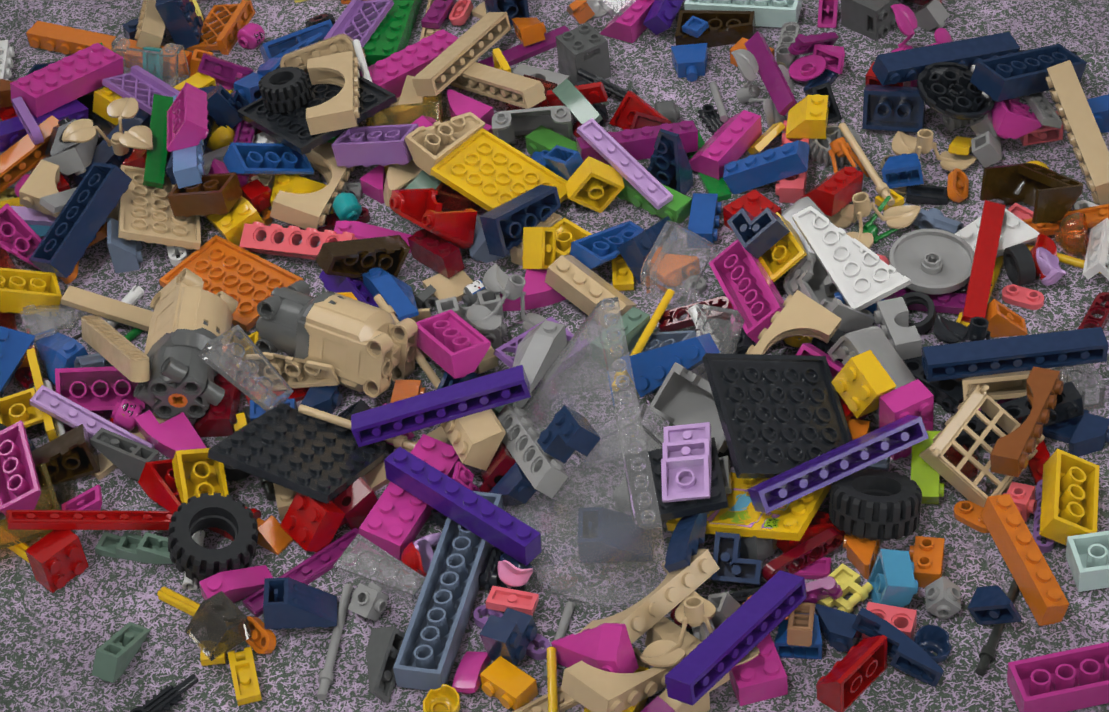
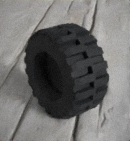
(875, 505)
(212, 512)

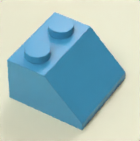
(893, 578)

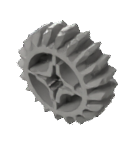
(819, 147)

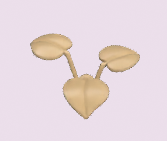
(137, 137)
(923, 144)
(895, 217)
(691, 611)

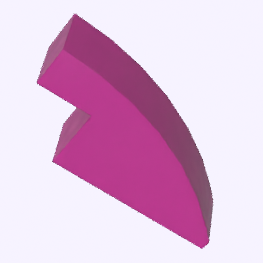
(463, 104)
(537, 292)
(170, 435)

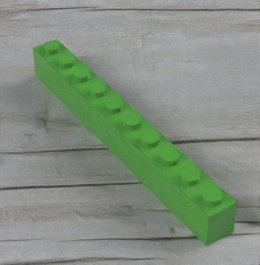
(677, 209)

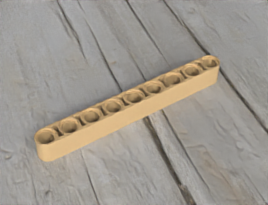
(115, 348)

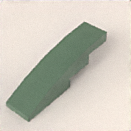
(576, 102)
(145, 549)

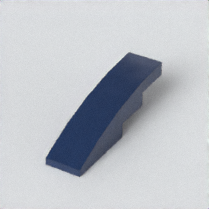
(685, 541)
(905, 652)

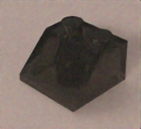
(218, 626)

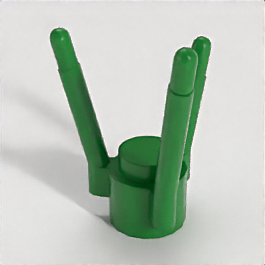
(869, 227)

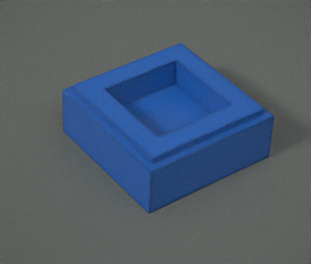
(695, 26)

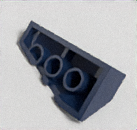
(670, 163)
(638, 248)

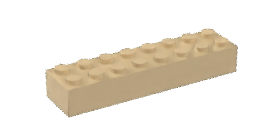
(1082, 129)

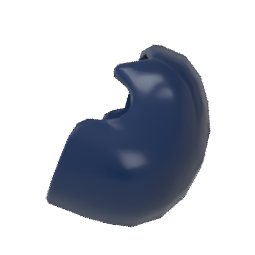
(934, 639)

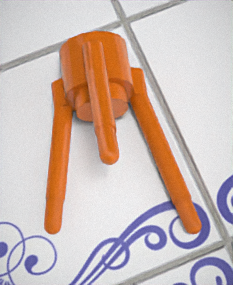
(842, 148)

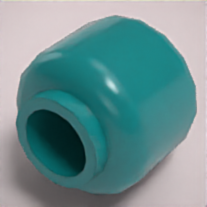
(347, 207)

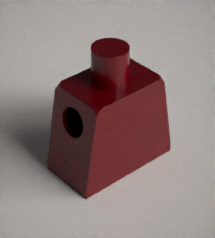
(497, 468)
(356, 503)

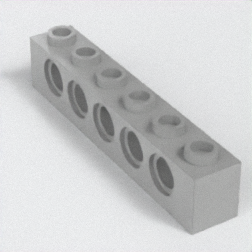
(521, 439)

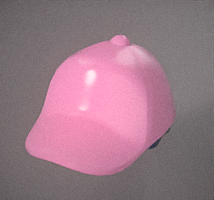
(513, 572)

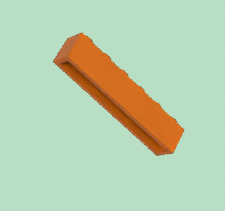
(1024, 560)

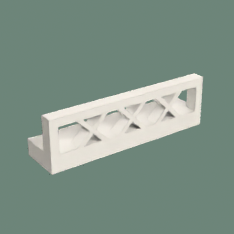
(1097, 251)

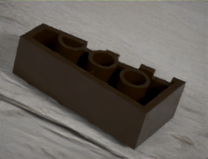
(723, 28)
(358, 256)
(67, 457)

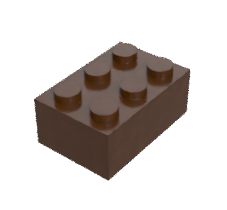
(213, 196)

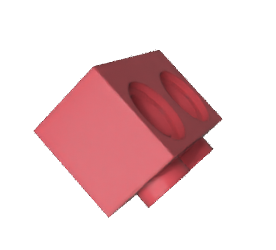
(899, 617)

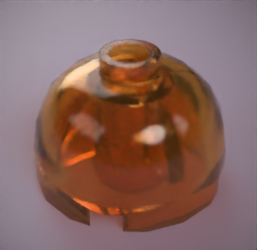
(1073, 234)

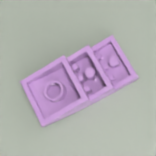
(686, 462)

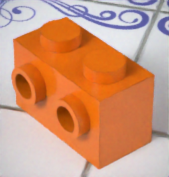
(927, 559)

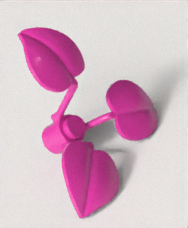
(907, 23)

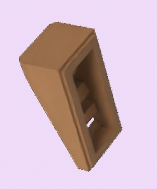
(801, 625)

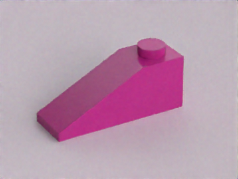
(235, 583)

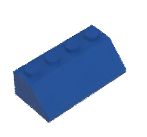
(265, 159)
(767, 167)

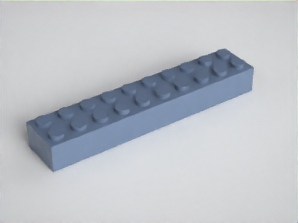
(443, 606)

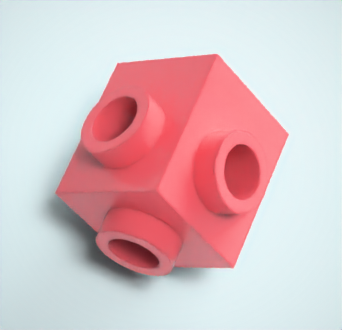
(1024, 498)

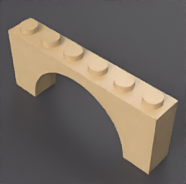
(342, 109)
(42, 183)
(311, 209)
(798, 318)
(664, 598)
(616, 692)

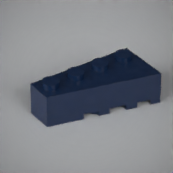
(505, 223)

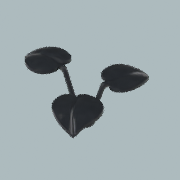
(952, 332)

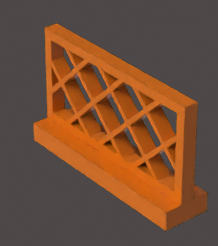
(228, 37)

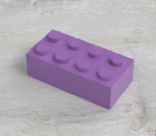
(373, 146)

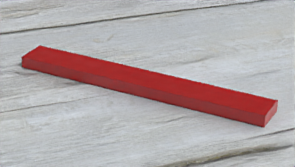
(983, 261)
(87, 520)

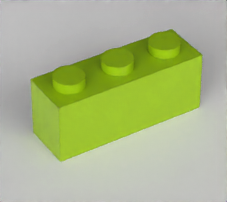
(924, 474)

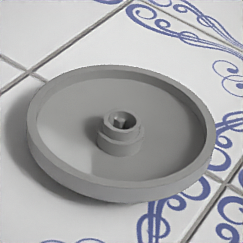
(932, 260)

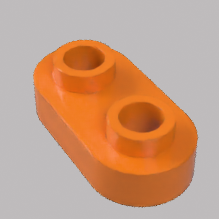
(957, 185)
(969, 514)
(262, 640)

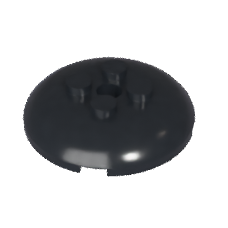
(950, 93)

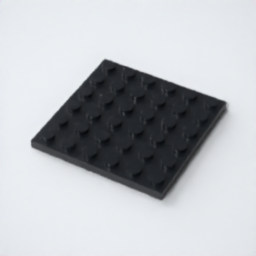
(292, 126)
(775, 410)
(300, 453)

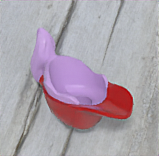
(1046, 260)
(420, 553)

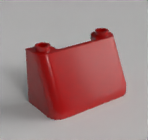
(423, 210)

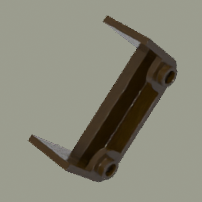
(1032, 184)

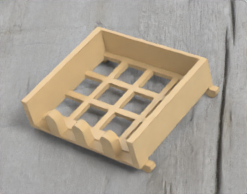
(954, 425)

